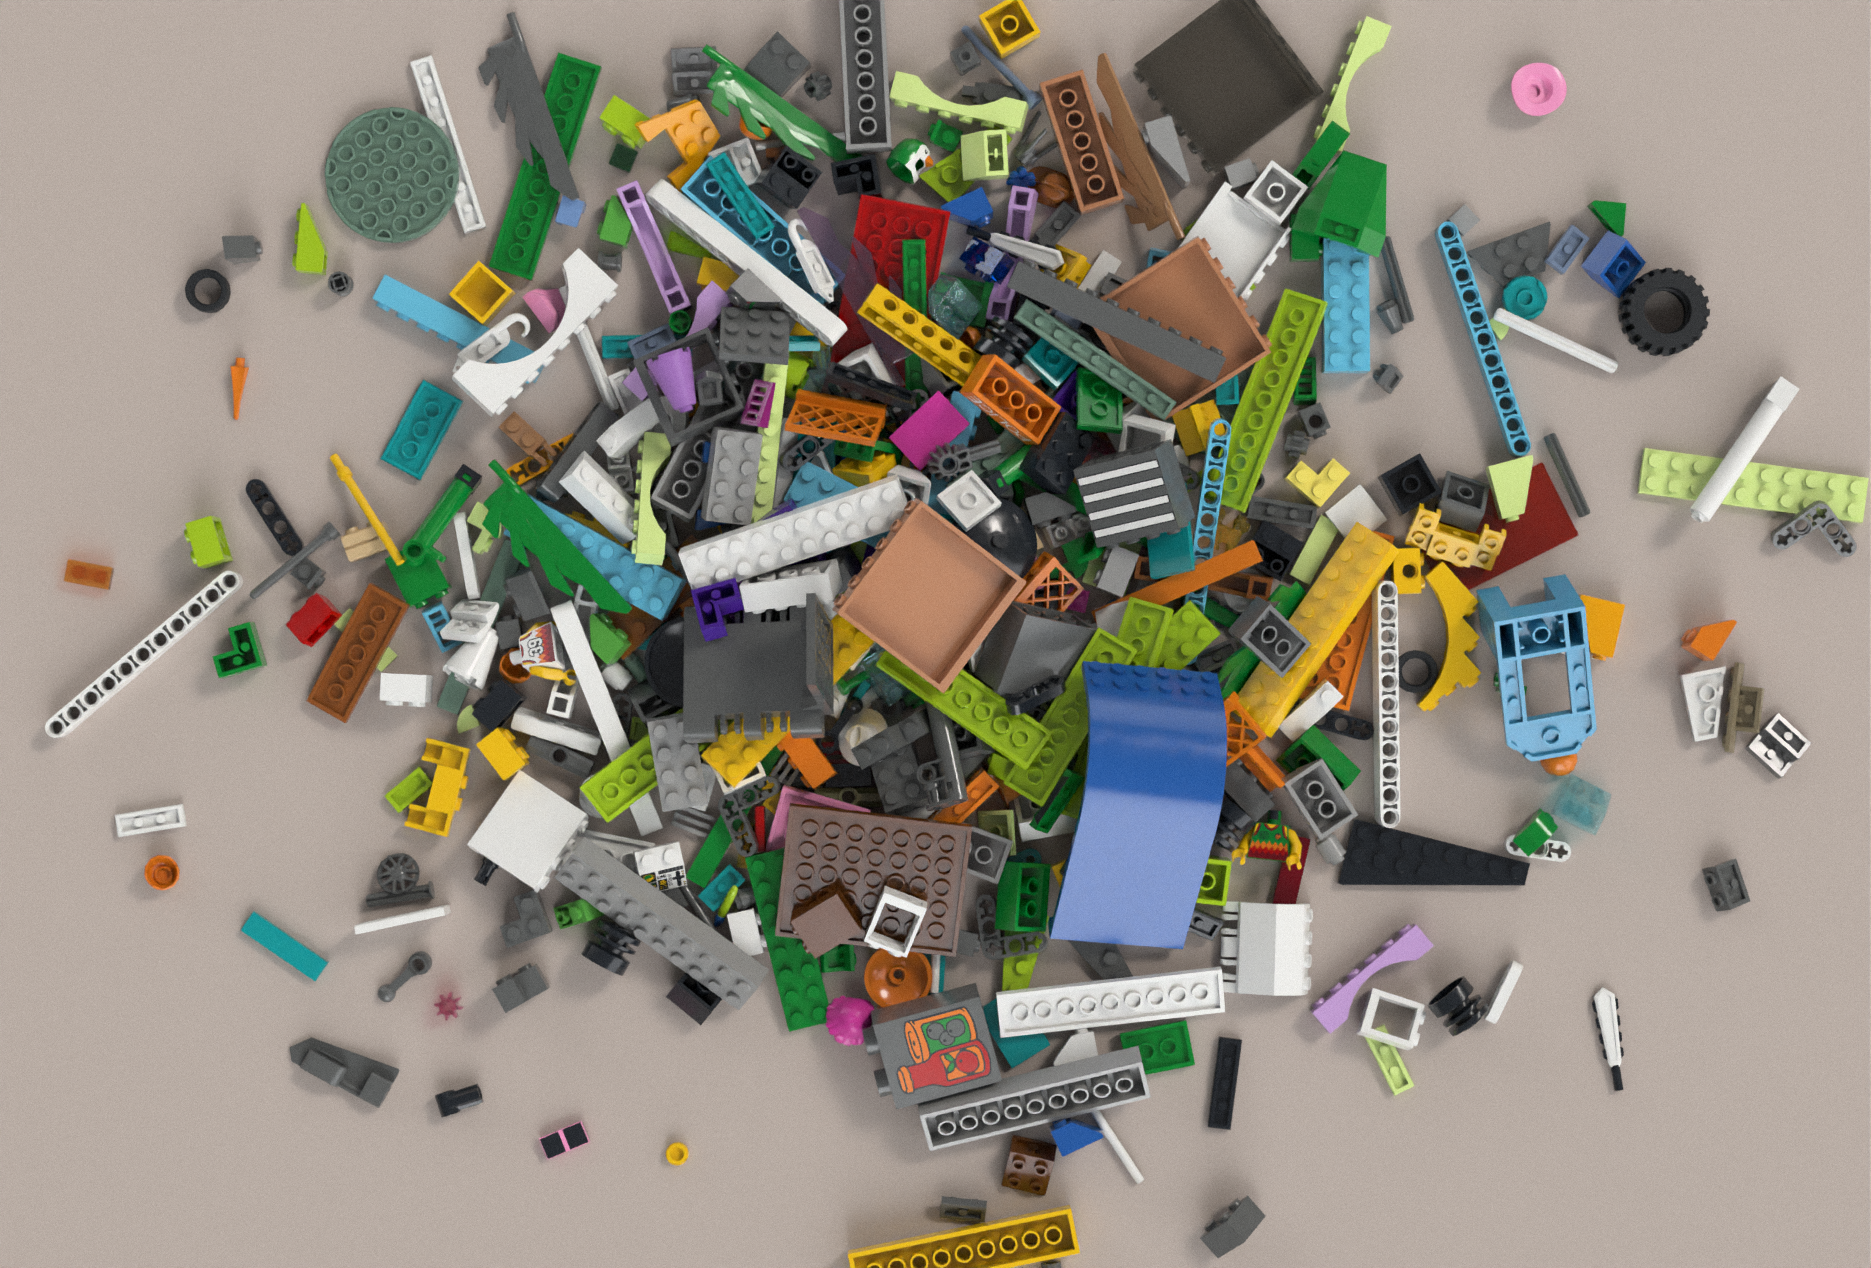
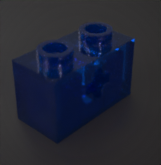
(986, 260)

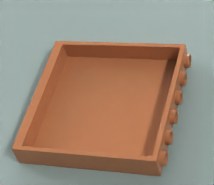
(1196, 299)
(928, 594)

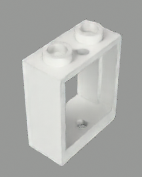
(901, 901)
(1369, 1012)

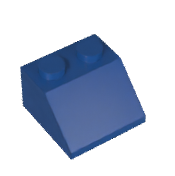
(970, 209)
(1613, 263)
(1073, 1134)

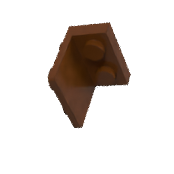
(1029, 1165)

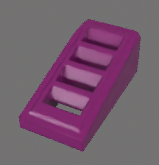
(751, 406)

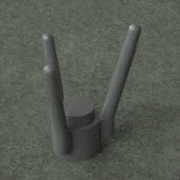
(1026, 152)

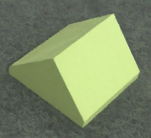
(1000, 823)

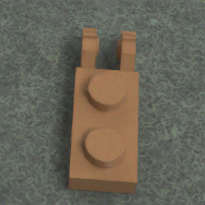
(526, 437)

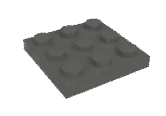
(754, 335)

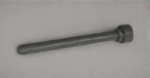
(328, 533)

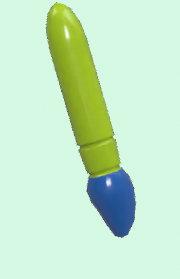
(725, 906)

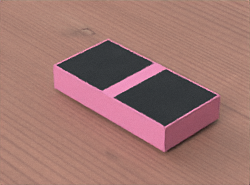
(564, 1140)

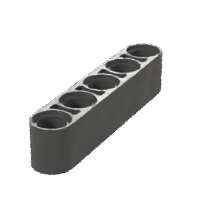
(584, 439)

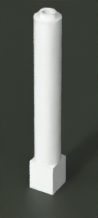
(1743, 450)

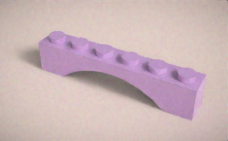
(1019, 222)
(654, 247)
(708, 308)
(1406, 947)

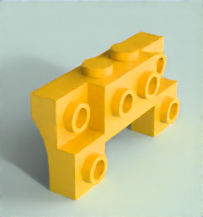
(1453, 544)
(445, 789)

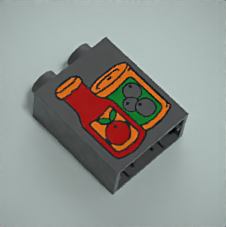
(932, 1046)

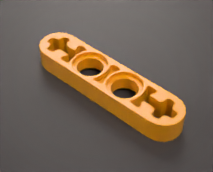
(516, 467)

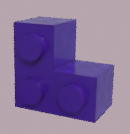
(714, 602)

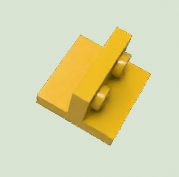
(1074, 266)
(1193, 426)

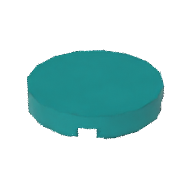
(1524, 297)

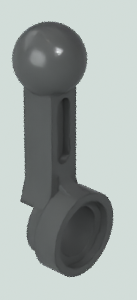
(388, 992)

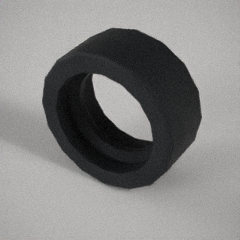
(190, 290)
(1432, 675)

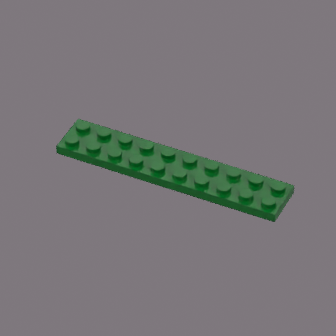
(533, 197)

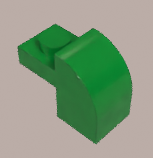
(1071, 553)
(1535, 832)

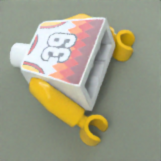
(543, 653)

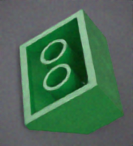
(1313, 746)
(1023, 897)

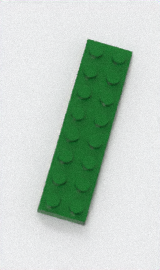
(794, 969)

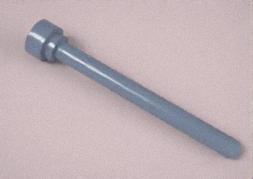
(1029, 96)

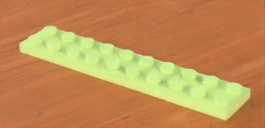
(1757, 487)

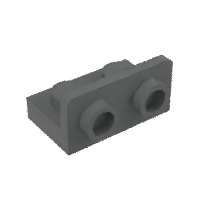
(1726, 885)

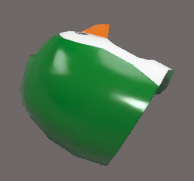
(909, 160)

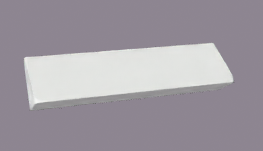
(556, 730)

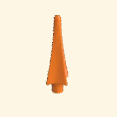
(239, 376)

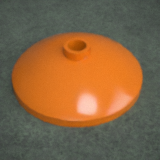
(889, 990)

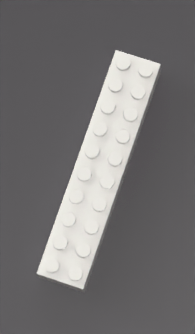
(795, 534)

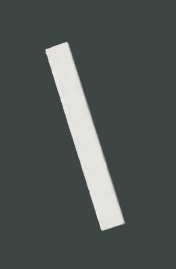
(438, 111)

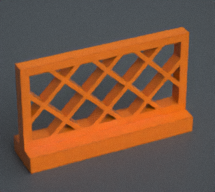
(833, 408)
(1041, 572)
(1231, 703)
(1257, 762)
(978, 788)

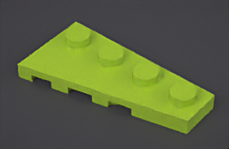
(947, 175)
(1019, 969)

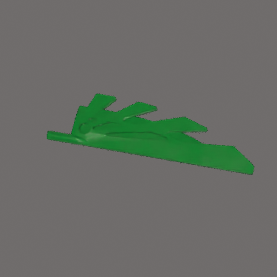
(762, 104)
(538, 533)
(1243, 662)

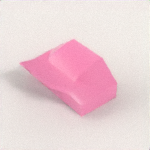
(547, 307)

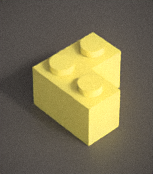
(1317, 487)

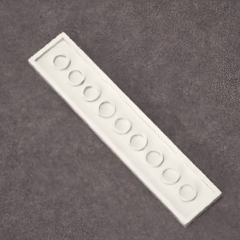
(1110, 1002)

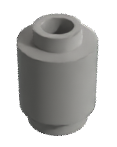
(1330, 849)

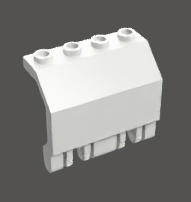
(1268, 948)

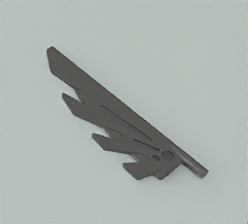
(525, 97)

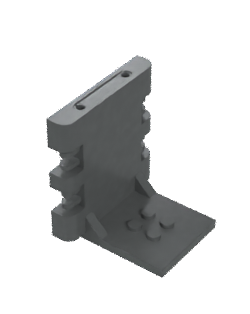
(759, 674)

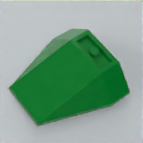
(1348, 204)

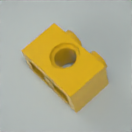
(1416, 582)

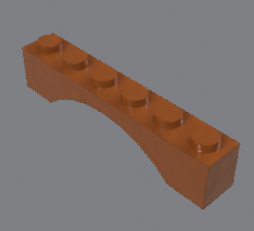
(1237, 584)

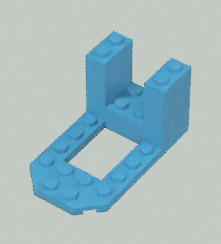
(1532, 632)

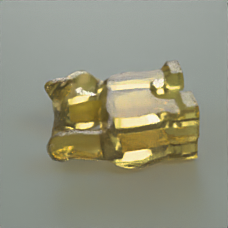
(1228, 535)

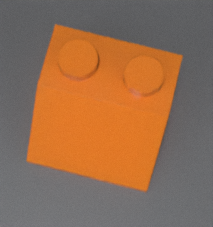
(1707, 639)

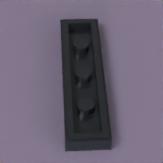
(1224, 1083)

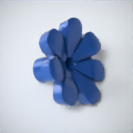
(1021, 178)

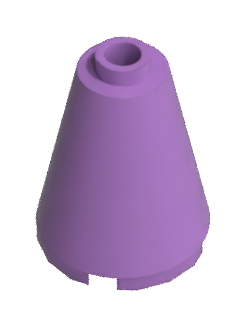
(675, 377)

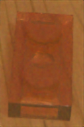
(88, 574)

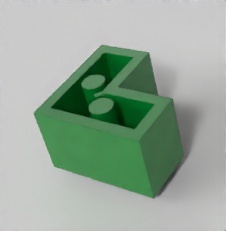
(246, 653)

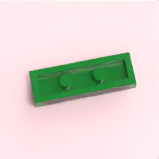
(1057, 801)

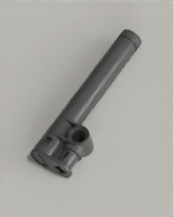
(947, 780)

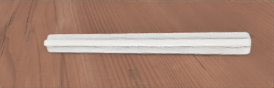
(1555, 340)
(595, 363)

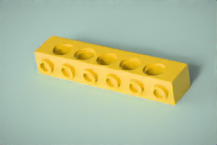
(919, 334)

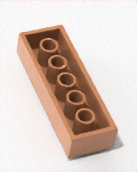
(1081, 142)

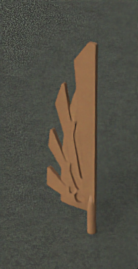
(1128, 144)

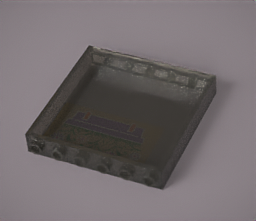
(1227, 81)

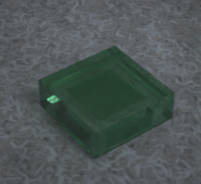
(623, 158)

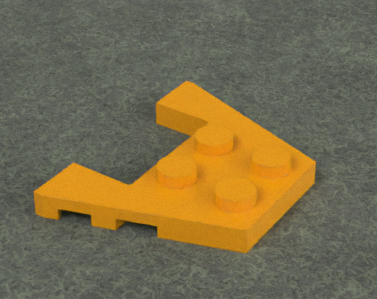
(690, 133)

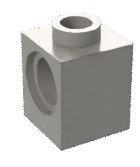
(1241, 174)

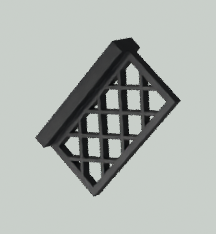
(871, 389)

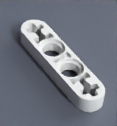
(467, 556)

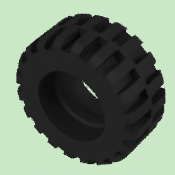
(1687, 293)

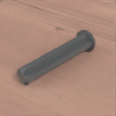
(417, 892)

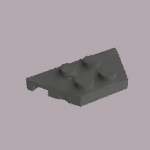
(1515, 254)

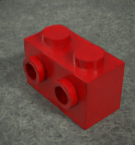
(313, 619)

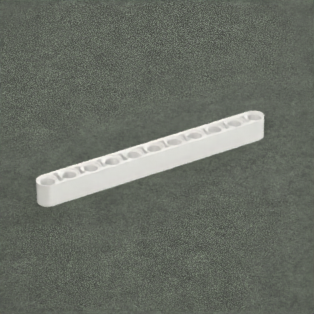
(740, 257)
(134, 659)
(600, 703)
(1391, 714)

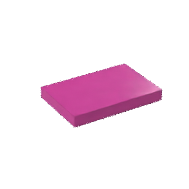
(929, 426)

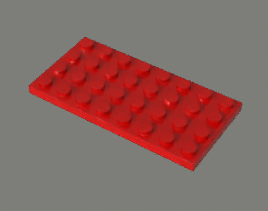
(881, 228)

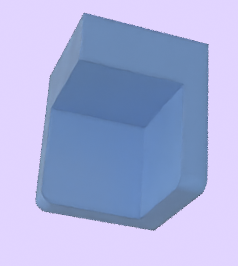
(570, 212)

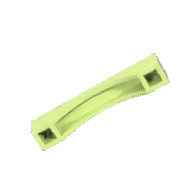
(1370, 40)
(1003, 113)
(650, 538)

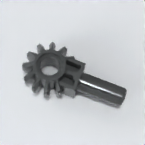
(960, 456)

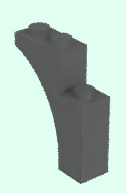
(892, 739)

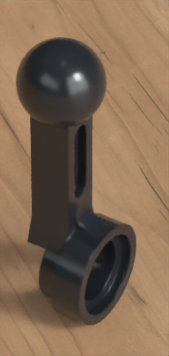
(853, 706)

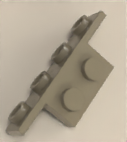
(1744, 708)

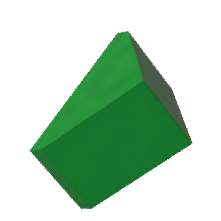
(1610, 215)

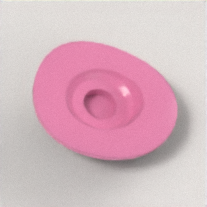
(1538, 89)

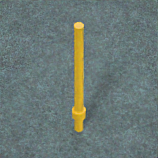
(345, 475)

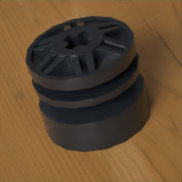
(1004, 341)
(1230, 821)
(611, 947)
(1461, 1010)

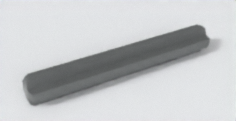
(1396, 281)
(1567, 475)

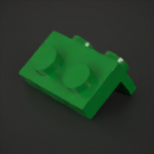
(839, 959)

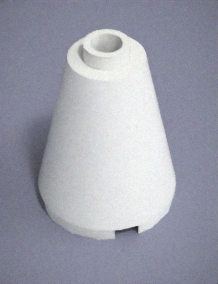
(473, 661)

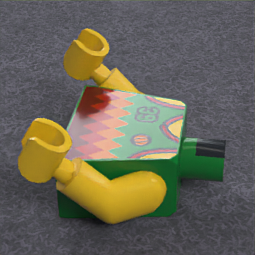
(1270, 842)

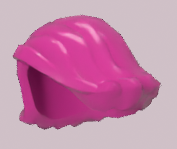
(847, 1018)

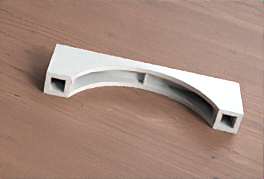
(496, 383)

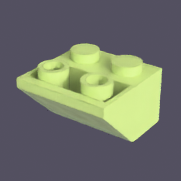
(984, 155)

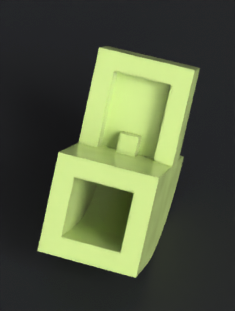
(484, 540)

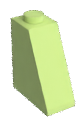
(1510, 486)

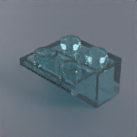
(952, 305)
(1582, 804)

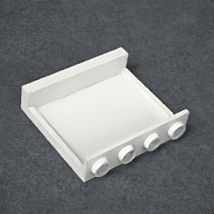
(1239, 238)
(529, 831)

